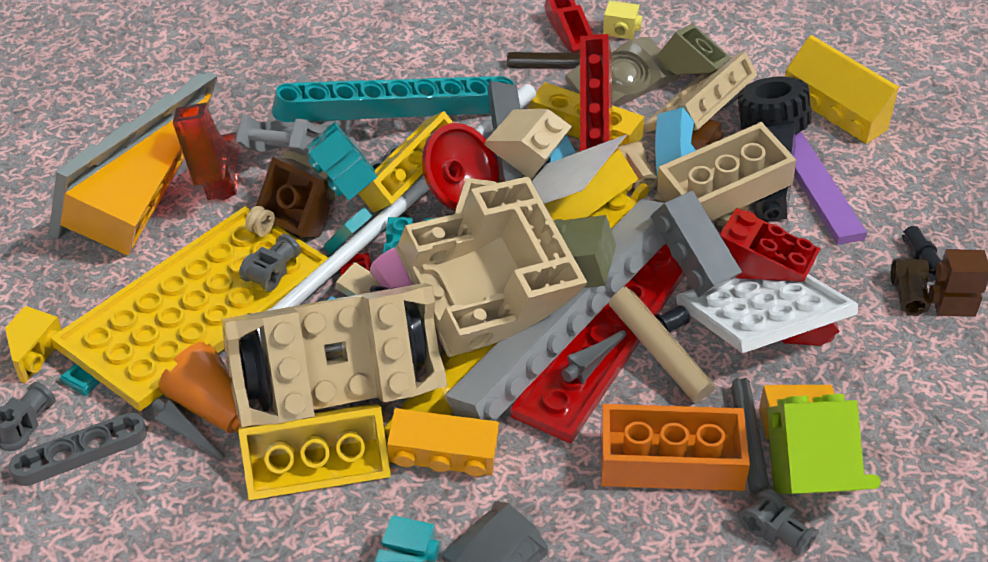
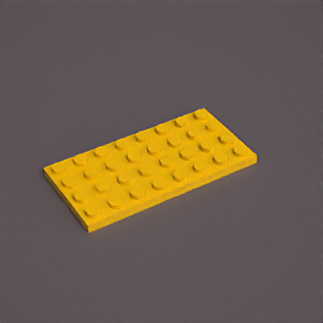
(175, 305)

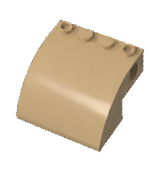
(491, 265)

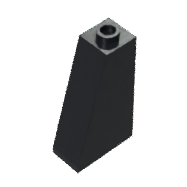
(776, 205)

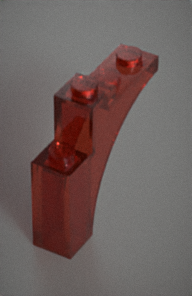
(207, 153)

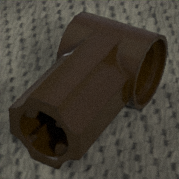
(911, 282)

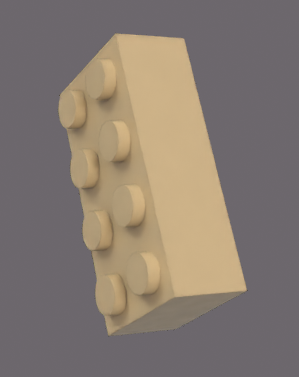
(730, 171)

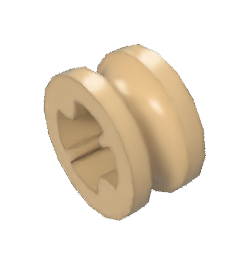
(260, 221)

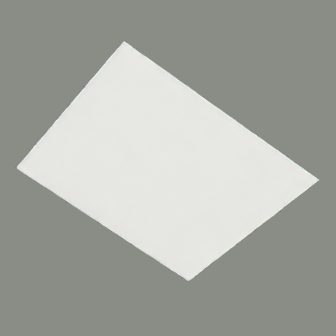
(572, 172)

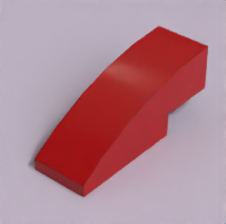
(568, 22)

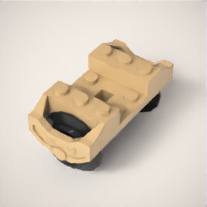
(300, 361)

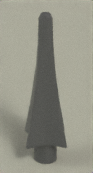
(585, 361)
(175, 418)

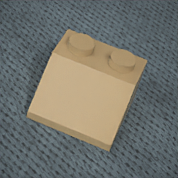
(528, 138)

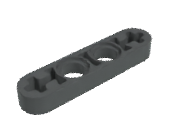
(77, 445)

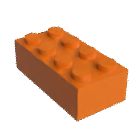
(673, 447)

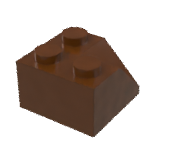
(295, 197)

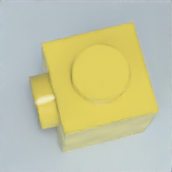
(622, 20)

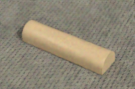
(661, 345)

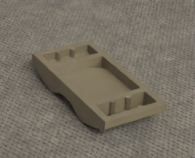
(633, 71)

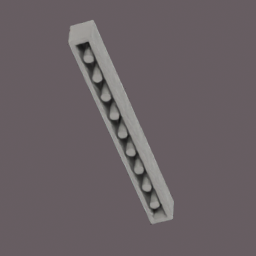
(522, 357)

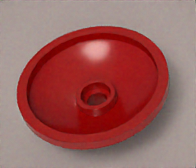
(462, 153)

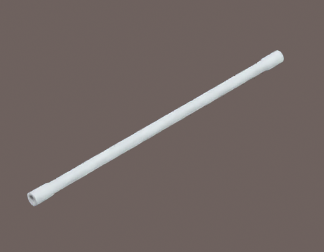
(375, 226)

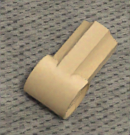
(636, 157)

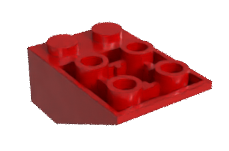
(766, 249)

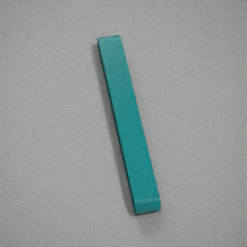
(382, 98)

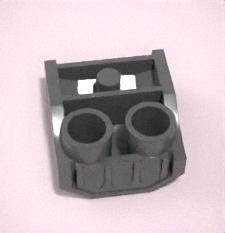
(498, 537)

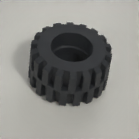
(775, 103)

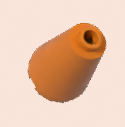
(202, 386)

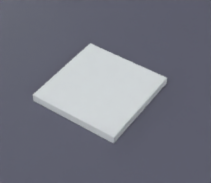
(766, 311)

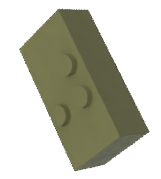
(590, 245)

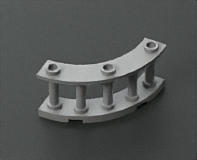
(274, 133)

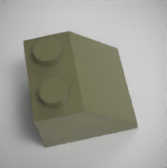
(692, 53)

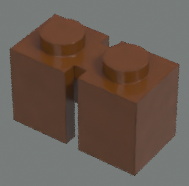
(959, 282)

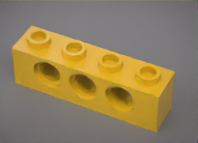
(567, 106)
(401, 166)

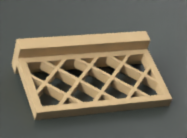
(709, 91)

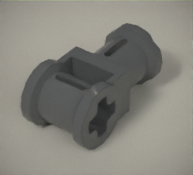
(269, 265)
(20, 416)
(777, 522)

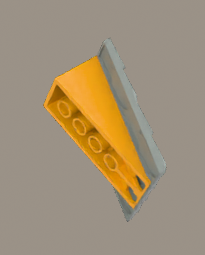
(118, 183)

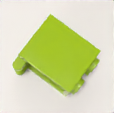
(817, 446)

